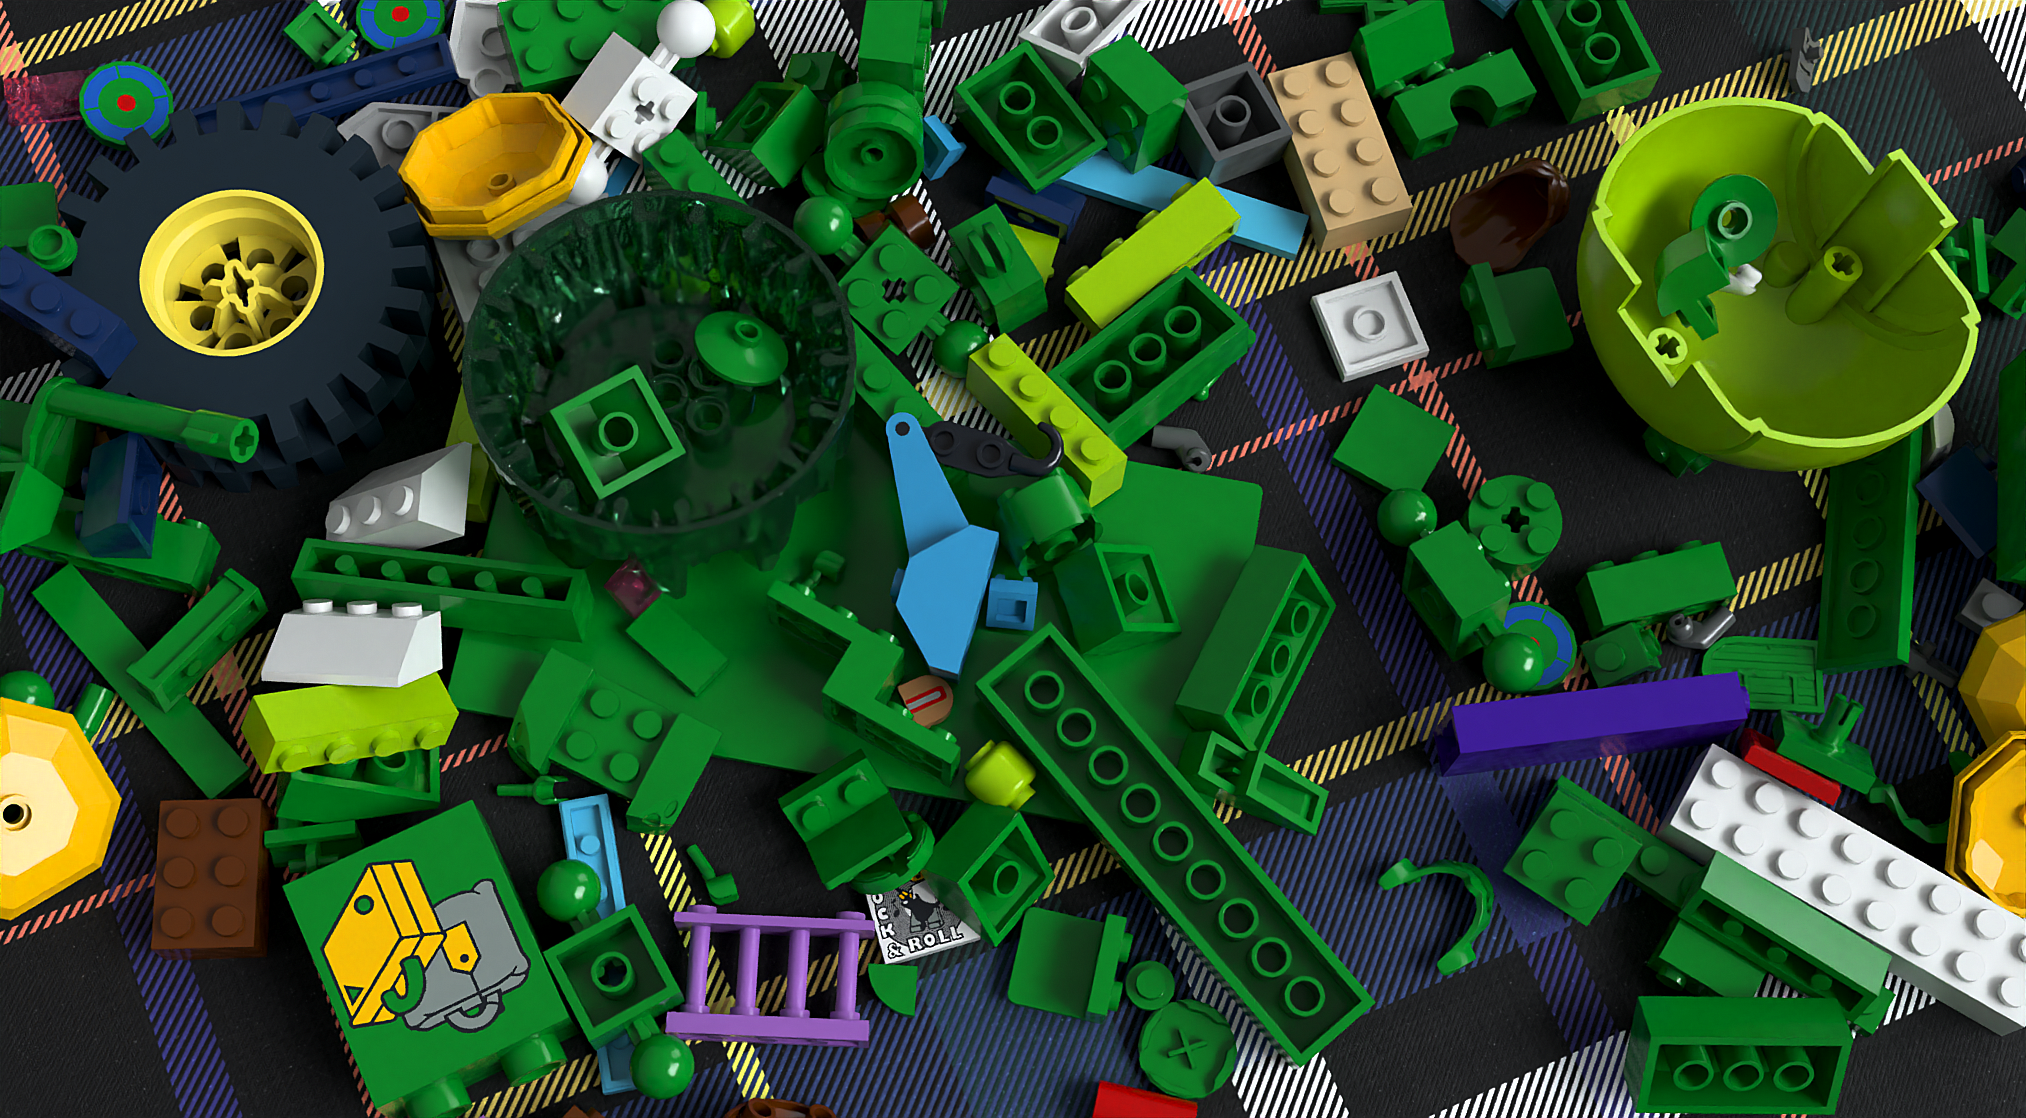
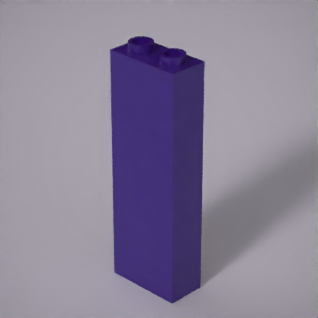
(1590, 724)

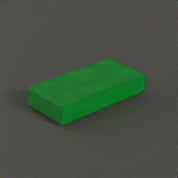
(677, 647)

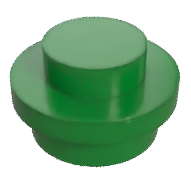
(52, 247)
(1149, 985)

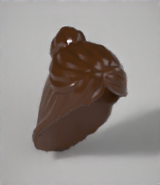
(1509, 214)

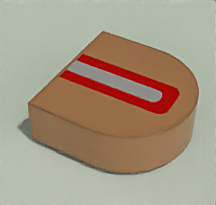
(927, 699)

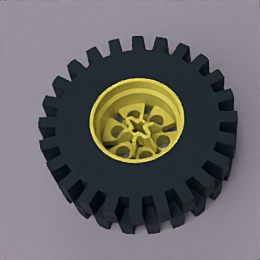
(310, 365)

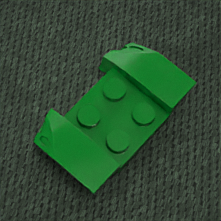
(610, 740)

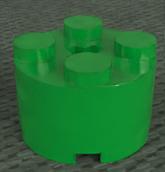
(1519, 506)
(1045, 522)

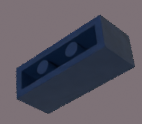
(62, 314)

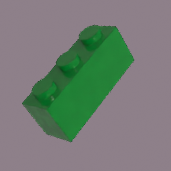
(1656, 587)

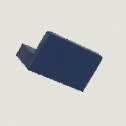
(1048, 212)

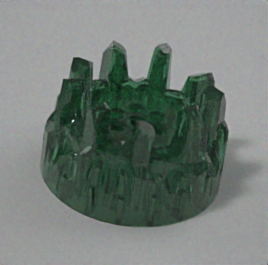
(628, 289)

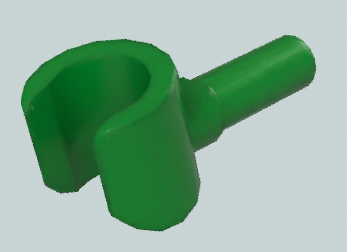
(828, 565)
(541, 789)
(721, 888)

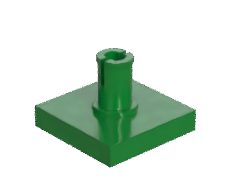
(1826, 746)

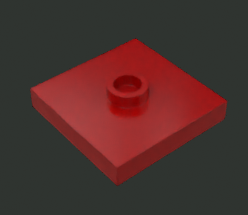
(1761, 752)

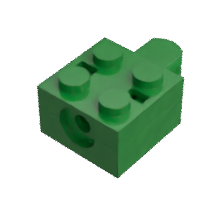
(996, 271)

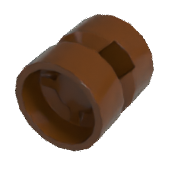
(905, 214)

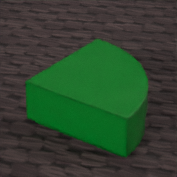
(895, 987)

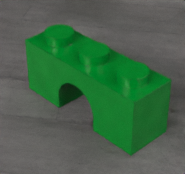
(1491, 86)

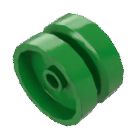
(873, 140)

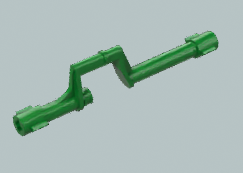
(61, 398)

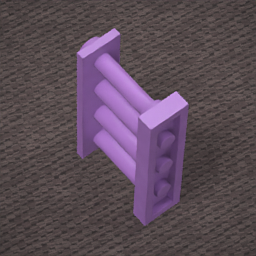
(744, 1020)

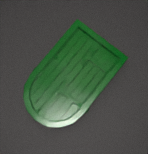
(1773, 670)

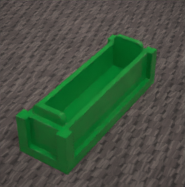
(198, 640)

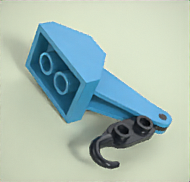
(948, 558)

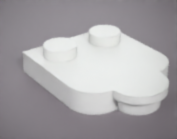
(479, 49)

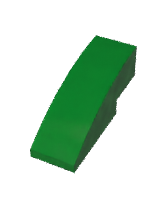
(1251, 782)

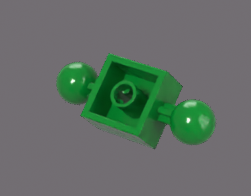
(890, 254)
(1458, 591)
(660, 1062)

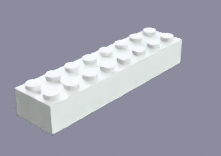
(1931, 925)

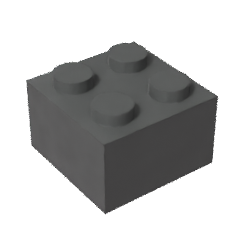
(1231, 125)

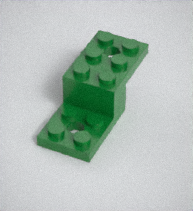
(864, 681)

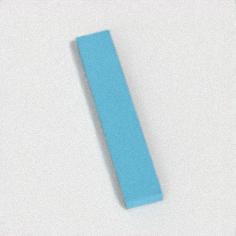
(1150, 189)
(591, 839)

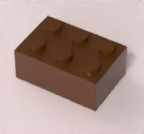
(212, 879)

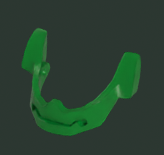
(1886, 794)
(1475, 882)

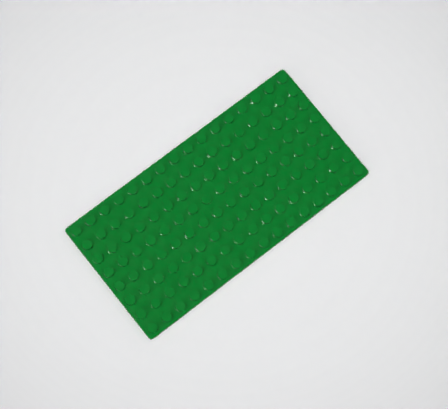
(774, 682)

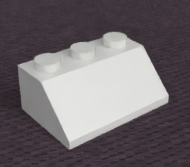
(1075, 30)
(406, 502)
(355, 644)

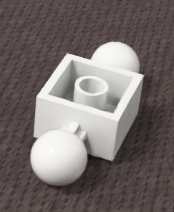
(633, 97)

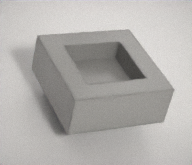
(1986, 606)

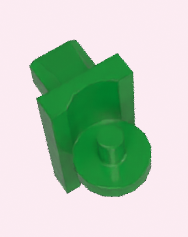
(1967, 254)
(311, 846)

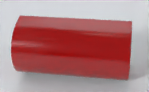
(1123, 1101)

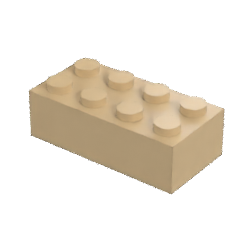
(1338, 153)

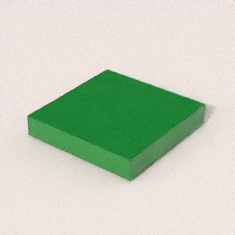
(1392, 443)

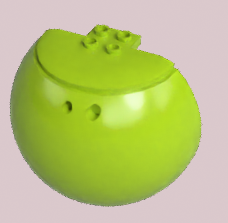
(1854, 311)

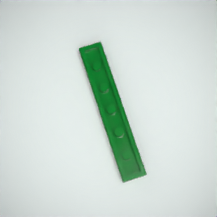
(111, 649)

